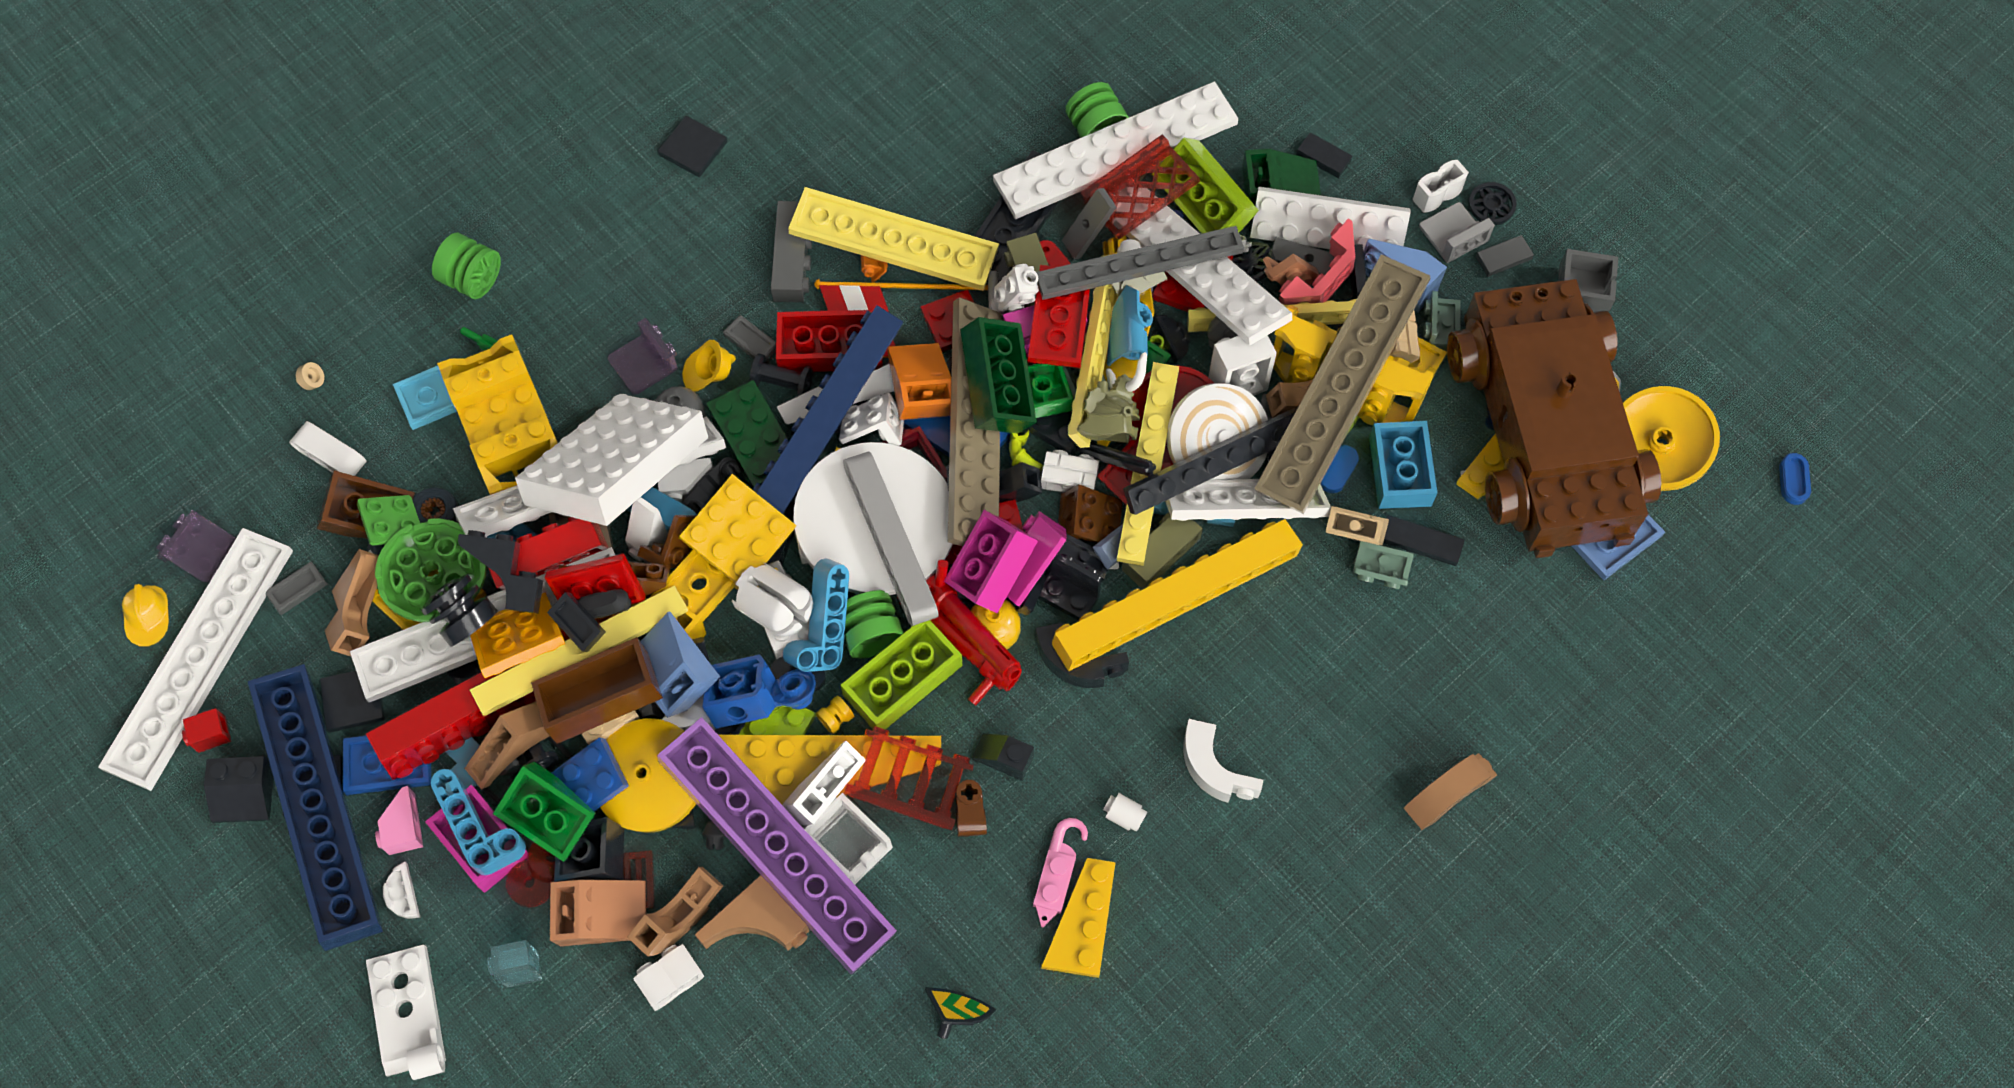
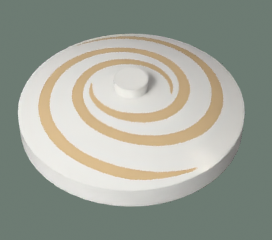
(1210, 417)

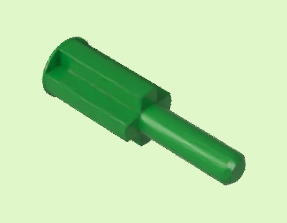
(485, 342)

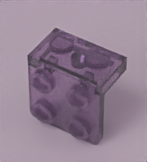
(644, 359)
(196, 546)

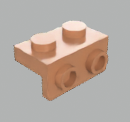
(1289, 269)

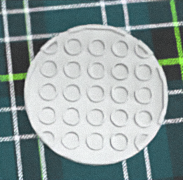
(834, 527)

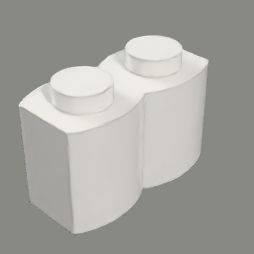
(1440, 186)
(668, 976)

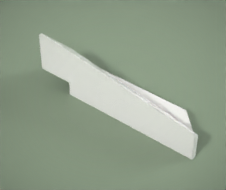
(877, 384)

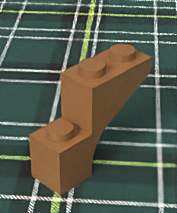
(353, 599)

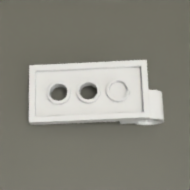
(411, 1041)

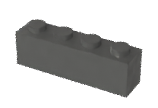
(789, 258)

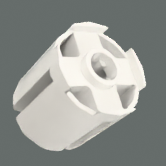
(774, 600)

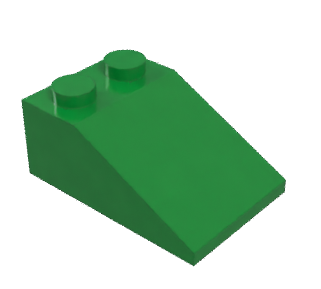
(545, 810)

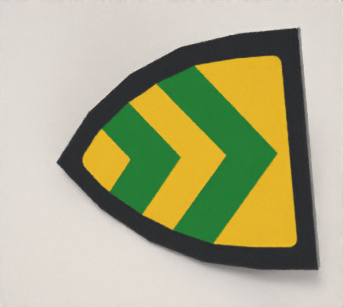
(957, 1009)

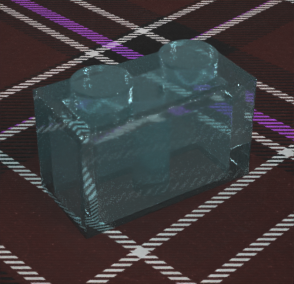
(514, 963)

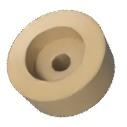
(310, 376)

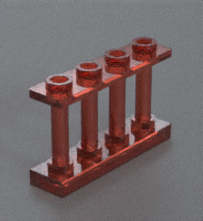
(888, 797)

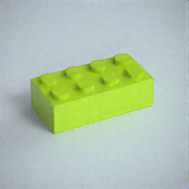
(1216, 199)
(902, 675)

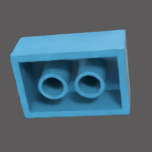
(1402, 464)

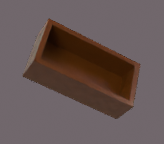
(596, 690)

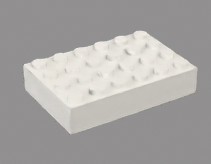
(612, 459)

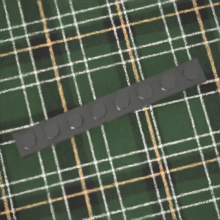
(1139, 262)

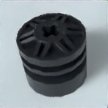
(458, 610)

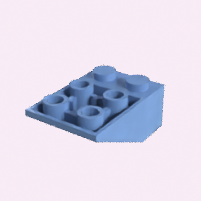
(1411, 257)
(678, 666)

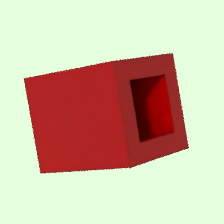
(206, 730)

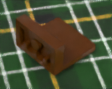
(1089, 513)
(674, 549)

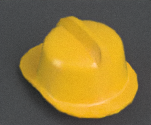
(707, 365)
(145, 614)

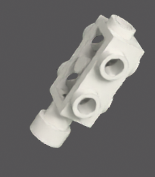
(1015, 289)

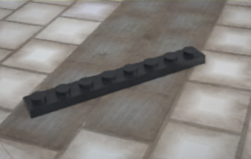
(1207, 464)

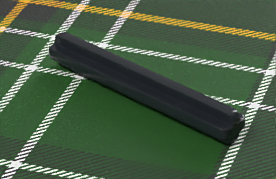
(1118, 458)

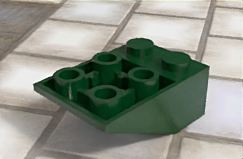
(1278, 171)

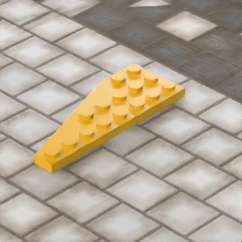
(787, 760)

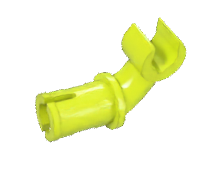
(1018, 454)

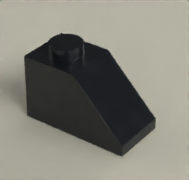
(1004, 754)

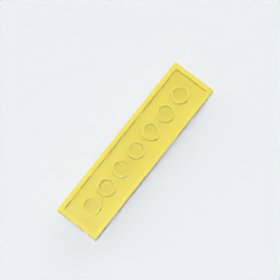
(893, 238)

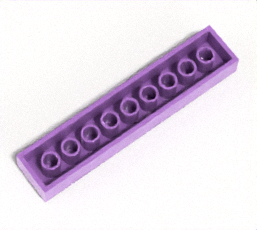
(776, 845)

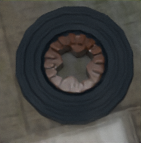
(435, 497)

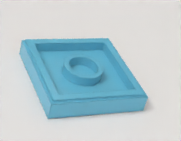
(424, 397)

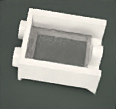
(849, 838)

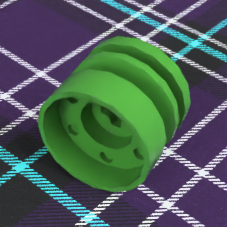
(1094, 109)
(466, 265)
(870, 624)

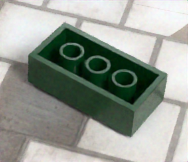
(998, 375)
(748, 430)

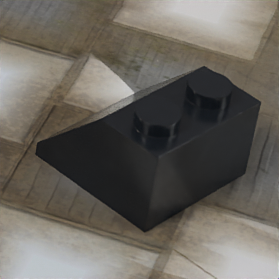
(238, 789)
(595, 855)

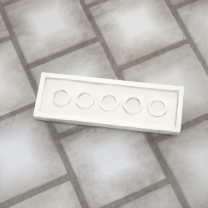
(1311, 218)
(1238, 500)

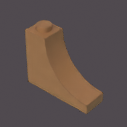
(505, 742)
(759, 912)

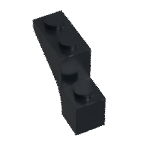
(502, 557)

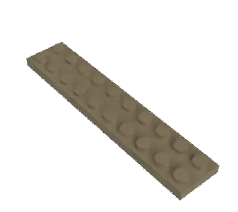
(1342, 384)
(973, 451)

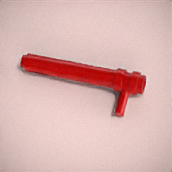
(970, 626)
(967, 650)

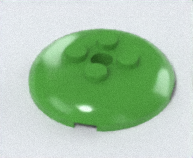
(412, 555)

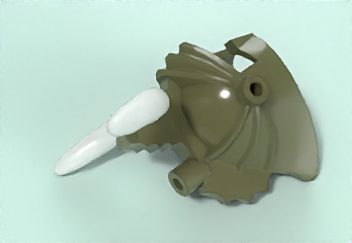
(1113, 411)

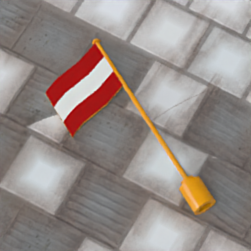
(865, 296)

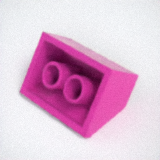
(1050, 540)

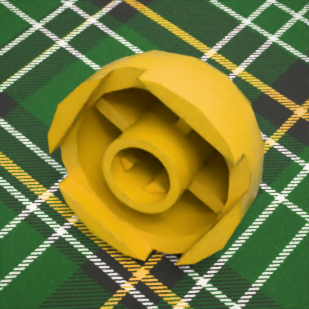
(1003, 625)

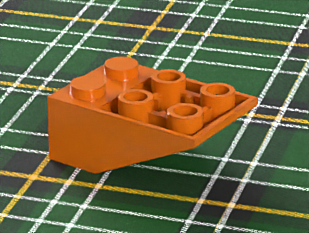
(920, 381)

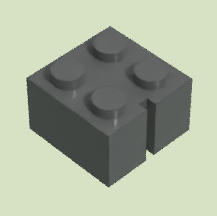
(1594, 276)

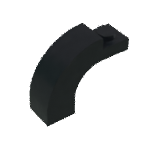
(1017, 482)
(1087, 675)

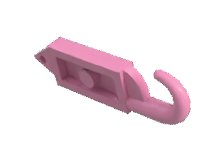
(1057, 872)

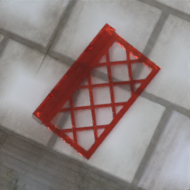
(1128, 175)

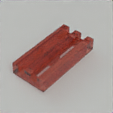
(650, 903)

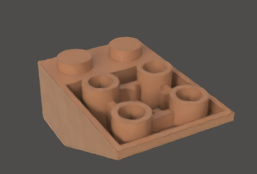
(595, 910)

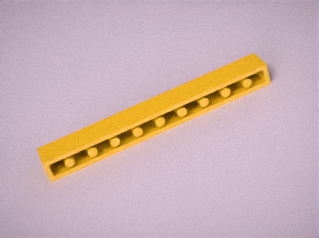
(1175, 594)

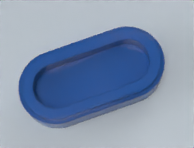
(1340, 469)
(1795, 479)

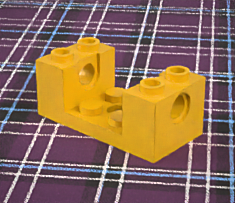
(699, 602)

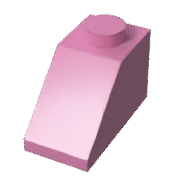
(400, 824)

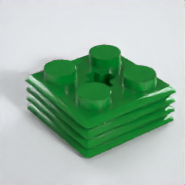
(1055, 391)

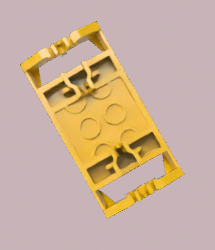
(1311, 346)
(498, 411)

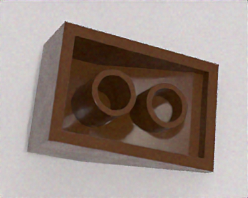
(340, 507)

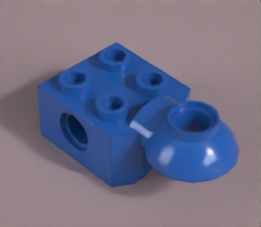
(751, 692)

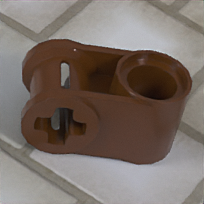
(970, 813)

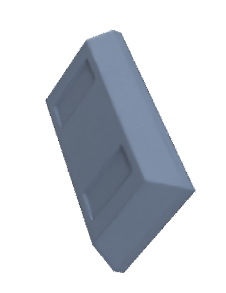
(1108, 548)

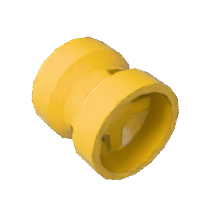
(835, 714)

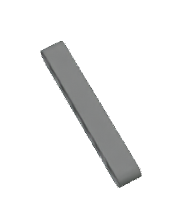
(890, 538)

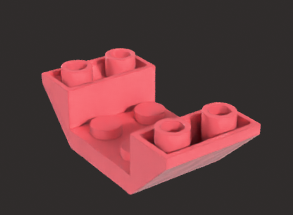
(1325, 285)

